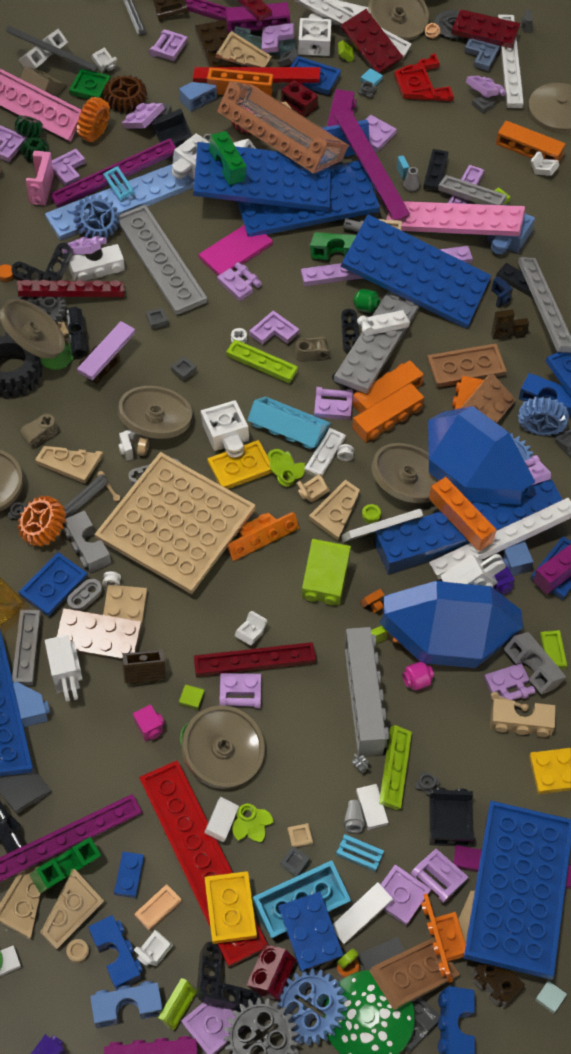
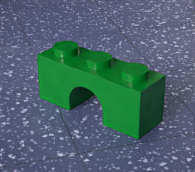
(224, 149)
(325, 244)
(62, 866)

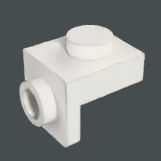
(104, 60)
(543, 166)
(126, 439)
(251, 629)
(153, 949)

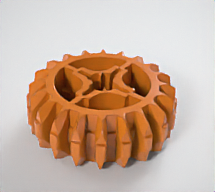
(93, 119)
(41, 521)

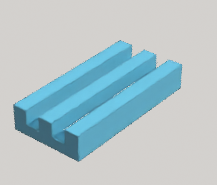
(124, 193)
(364, 846)

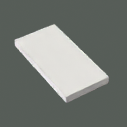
(371, 528)

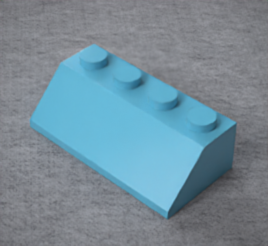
(288, 421)
(320, 879)

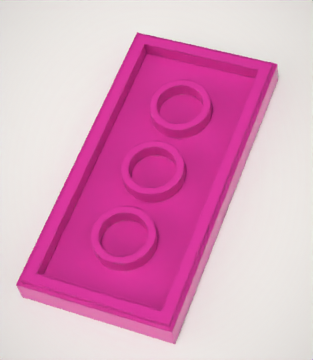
(234, 249)

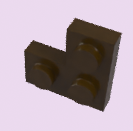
(506, 326)

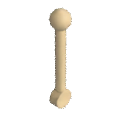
(116, 498)
(524, 707)

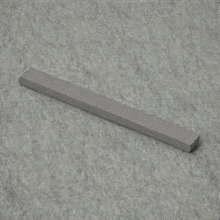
(546, 304)

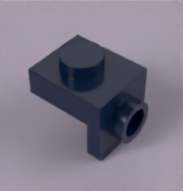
(502, 290)

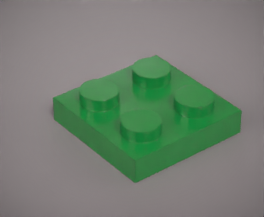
(89, 84)

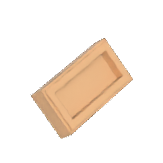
(158, 907)

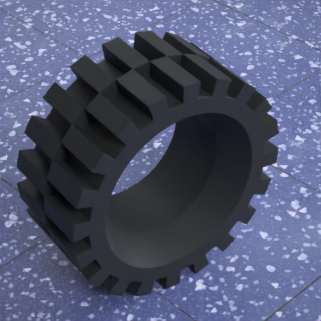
(24, 377)

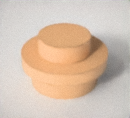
(432, 30)

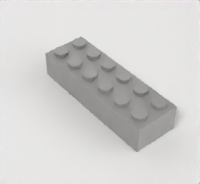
(365, 692)

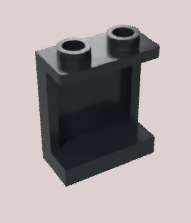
(172, 126)
(450, 817)

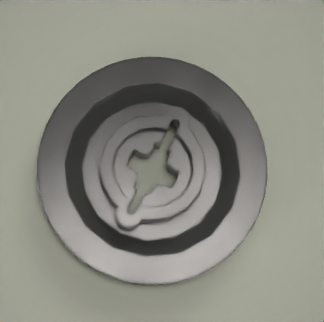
(445, 21)

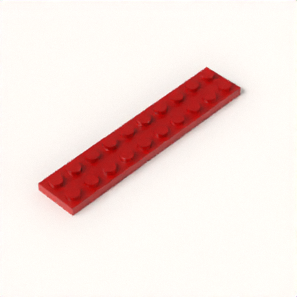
(195, 850)

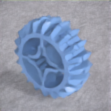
(85, 224)
(543, 416)

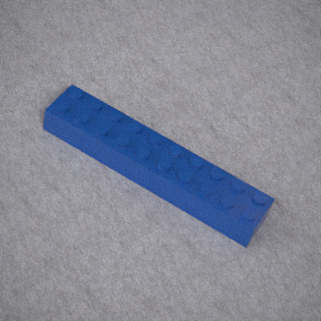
(435, 536)

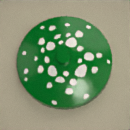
(370, 1020)

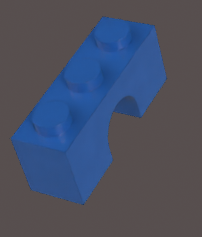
(539, 387)
(108, 935)
(455, 1003)

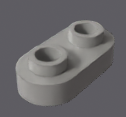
(83, 595)

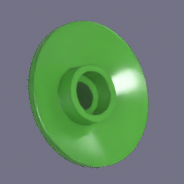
(59, 362)

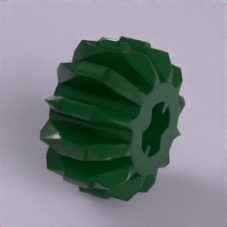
(28, 126)
(33, 144)

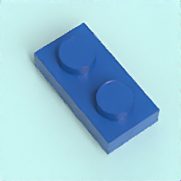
(129, 875)

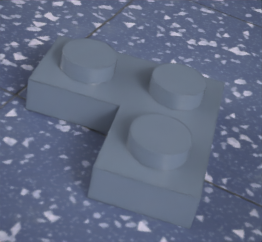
(484, 51)

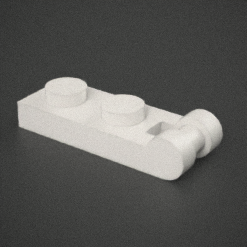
(383, 322)

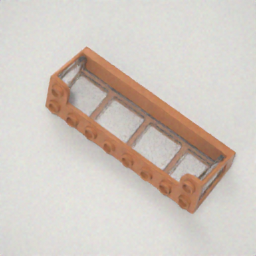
(281, 127)

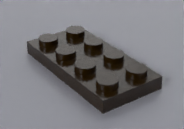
(211, 39)

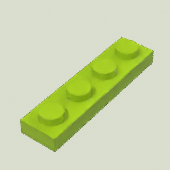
(262, 361)
(395, 767)

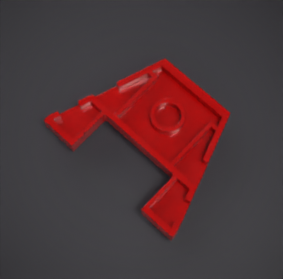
(415, 83)

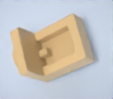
(313, 488)

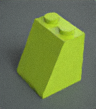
(326, 572)

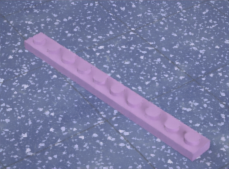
(335, 273)

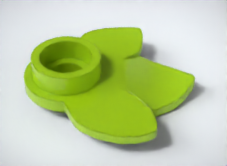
(286, 467)
(252, 826)

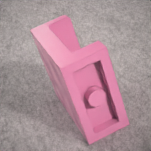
(39, 188)

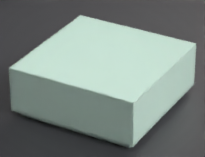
(551, 997)

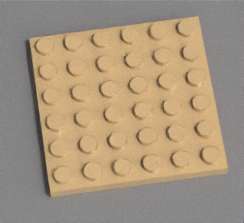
(175, 522)

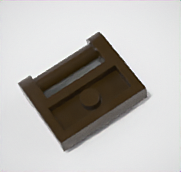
(163, 5)

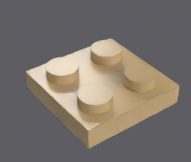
(125, 602)

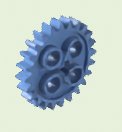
(322, 988)

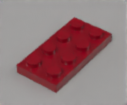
(485, 28)
(371, 41)

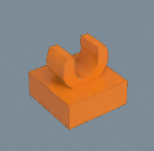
(373, 601)

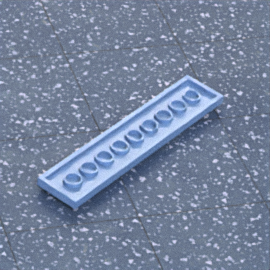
(147, 188)

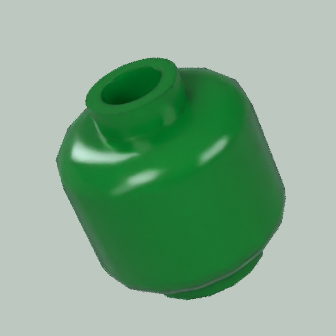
(366, 300)

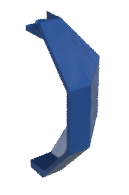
(477, 457)
(451, 622)

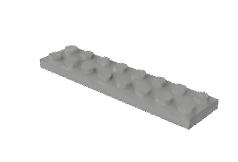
(161, 260)
(372, 351)

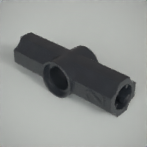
(76, 332)
(9, 831)

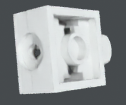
(314, 32)
(185, 157)
(226, 428)
(475, 571)
(64, 665)

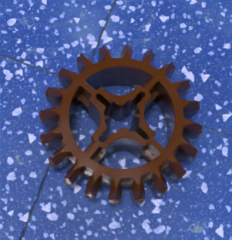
(125, 93)

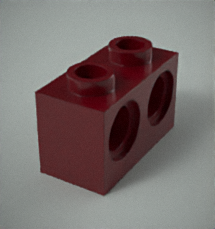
(299, 98)
(271, 972)

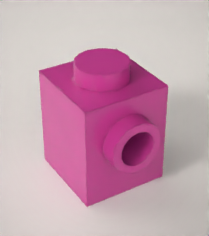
(148, 723)

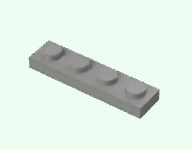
(471, 191)
(26, 647)

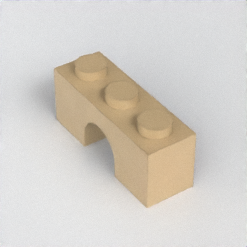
(506, 719)

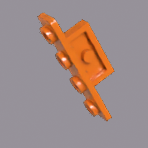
(261, 533)
(448, 935)

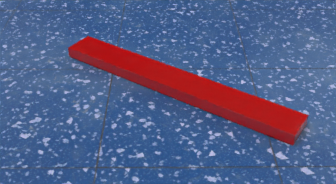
(280, 74)

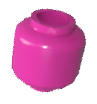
(417, 676)

